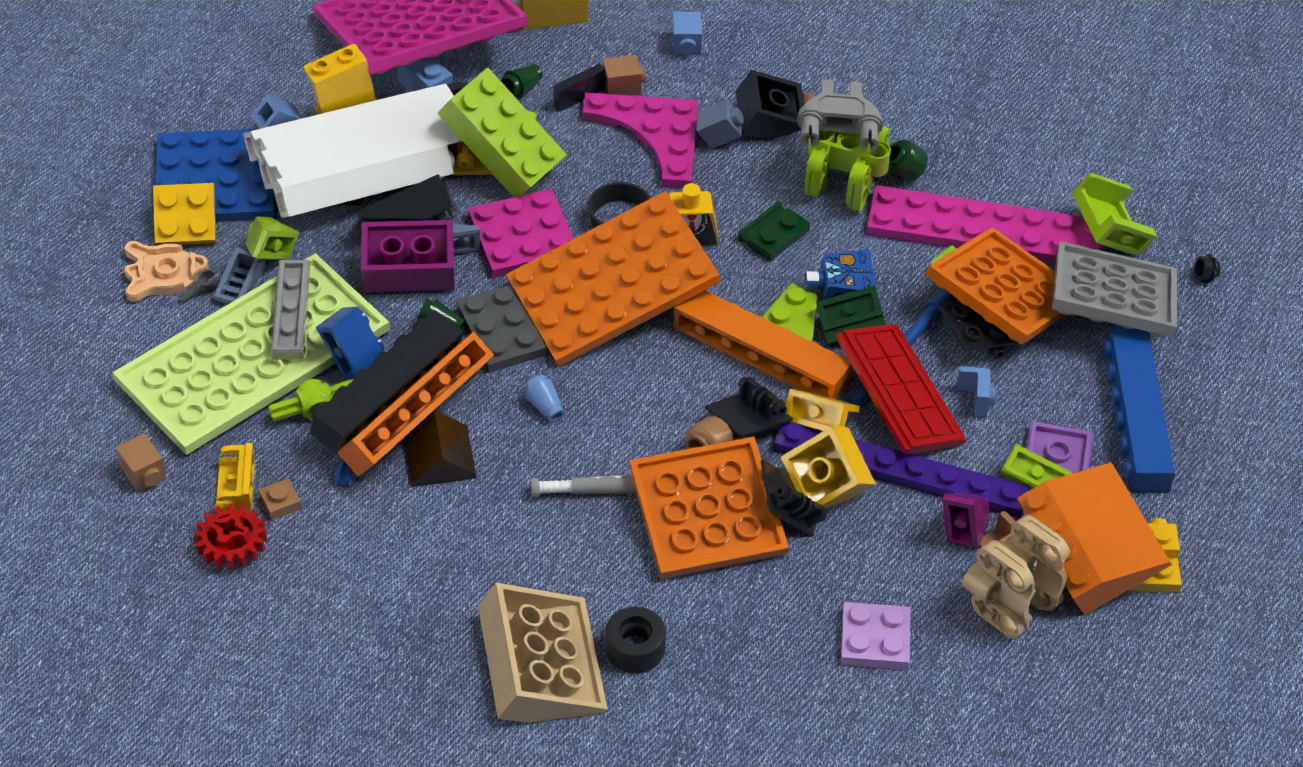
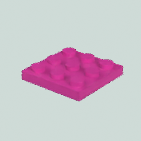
(519, 229)

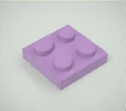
(875, 636)

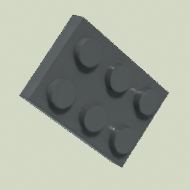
(502, 326)

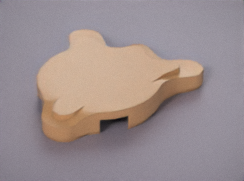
(160, 269)

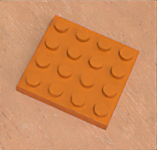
(1000, 284)
(706, 507)

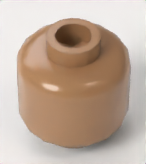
(707, 432)

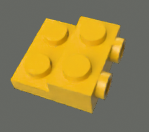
(1169, 578)

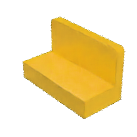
(817, 410)

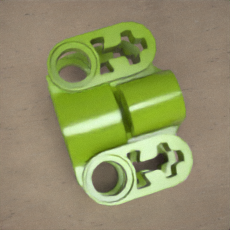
(844, 153)

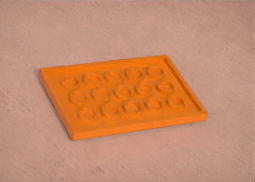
(613, 278)

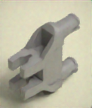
(840, 114)

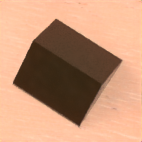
(439, 451)

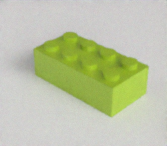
(501, 133)

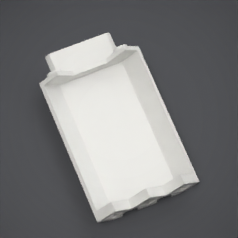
(355, 150)

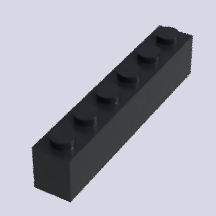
(383, 381)

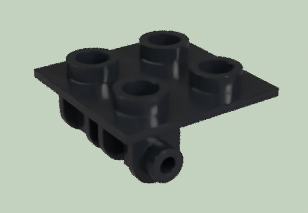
(974, 331)
(751, 410)
(789, 504)

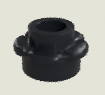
(1206, 268)

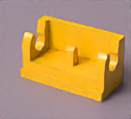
(236, 477)

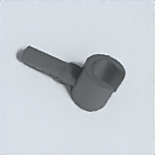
(203, 282)

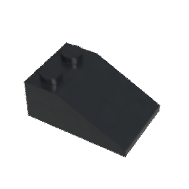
(417, 203)

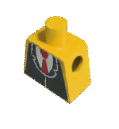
(698, 213)

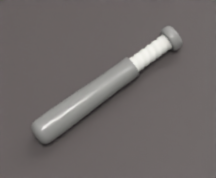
(585, 485)

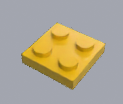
(184, 214)

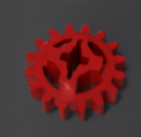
(230, 536)

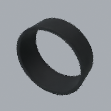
(615, 192)

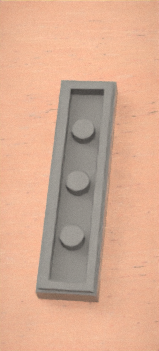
(291, 309)

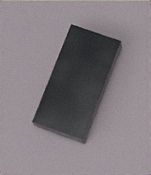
(573, 89)

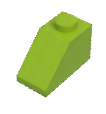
(270, 239)

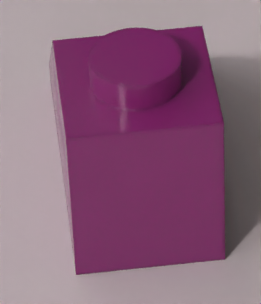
(965, 518)

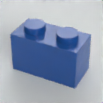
(350, 340)

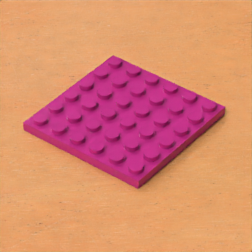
(409, 30)

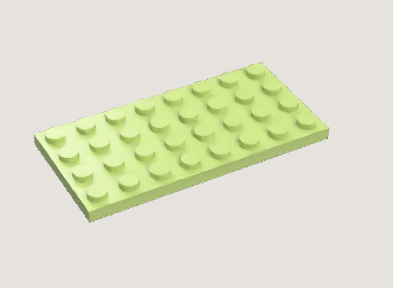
(225, 364)

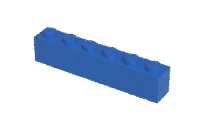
(1139, 411)

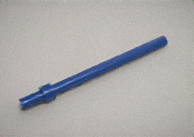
(913, 333)

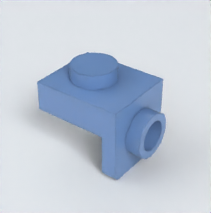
(977, 381)

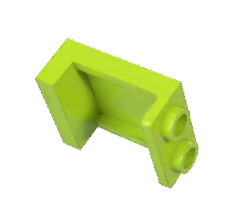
(1106, 216)

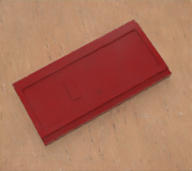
(900, 389)

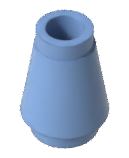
(544, 398)

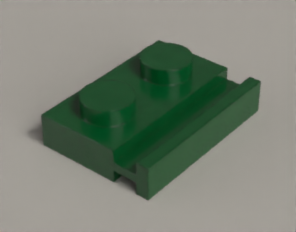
(774, 231)
(849, 312)

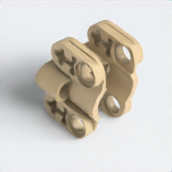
(1018, 574)

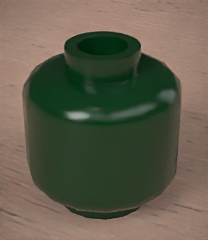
(907, 160)

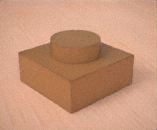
(279, 499)

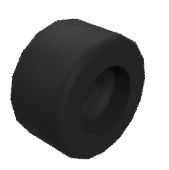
(638, 622)

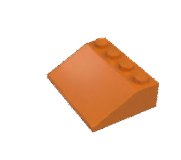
(1104, 531)

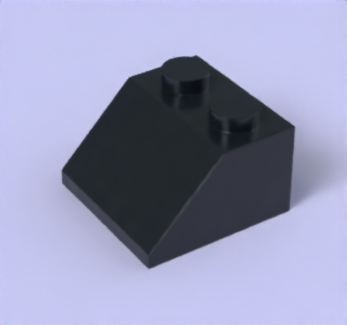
(769, 105)

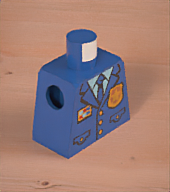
(841, 273)

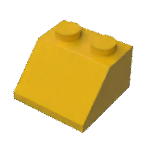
(829, 467)

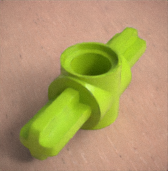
(308, 397)

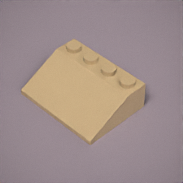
(540, 655)

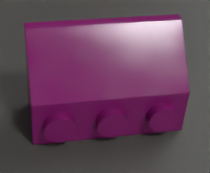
(407, 256)

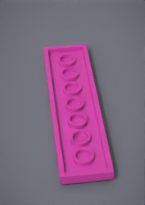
(956, 220)

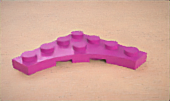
(658, 123)

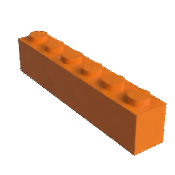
(763, 344)
(415, 404)

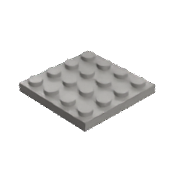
(1115, 289)

